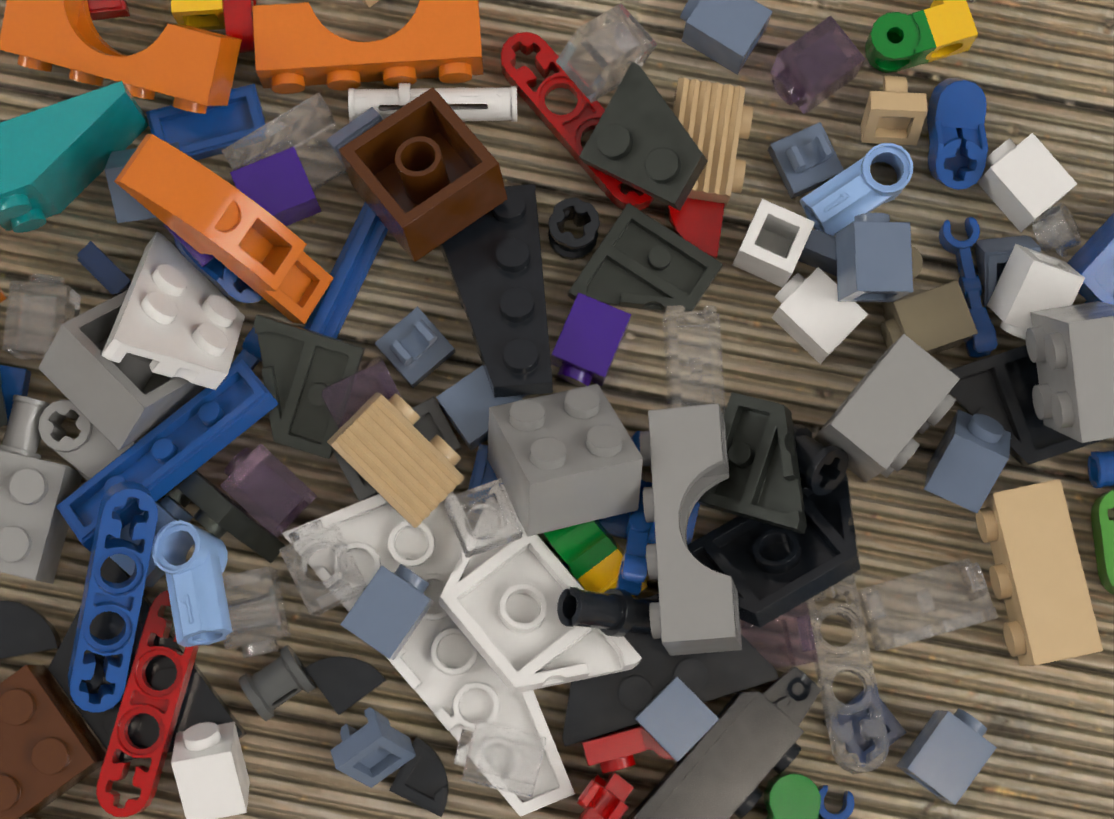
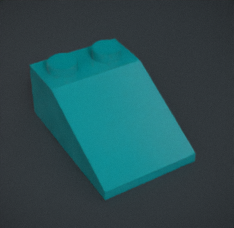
(60, 151)

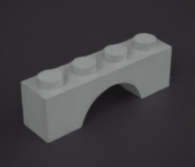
(686, 459)

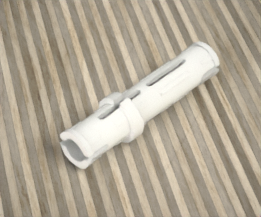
(500, 102)

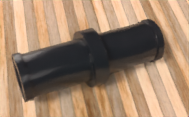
(611, 612)

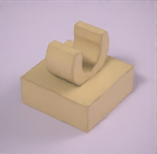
(894, 114)

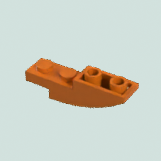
(225, 224)

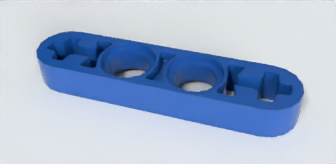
(106, 596)

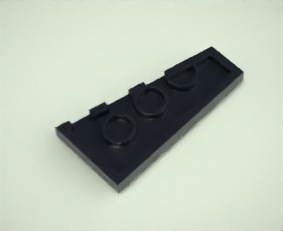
(503, 293)

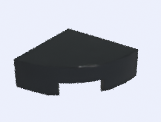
(25, 631)
(344, 680)
(423, 779)

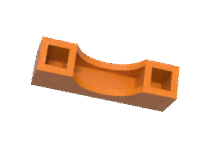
(301, 52)
(181, 62)

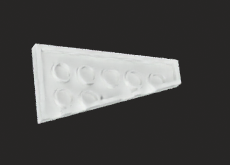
(437, 655)

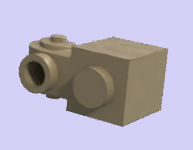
(931, 318)

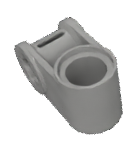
(87, 452)

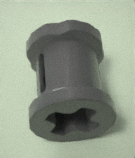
(276, 683)

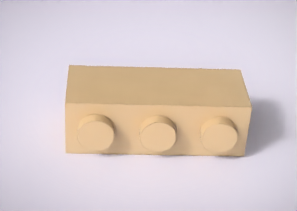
(1038, 574)

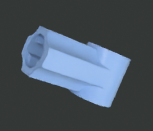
(855, 190)
(196, 585)

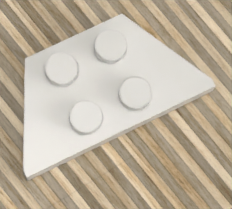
(175, 319)
(510, 615)

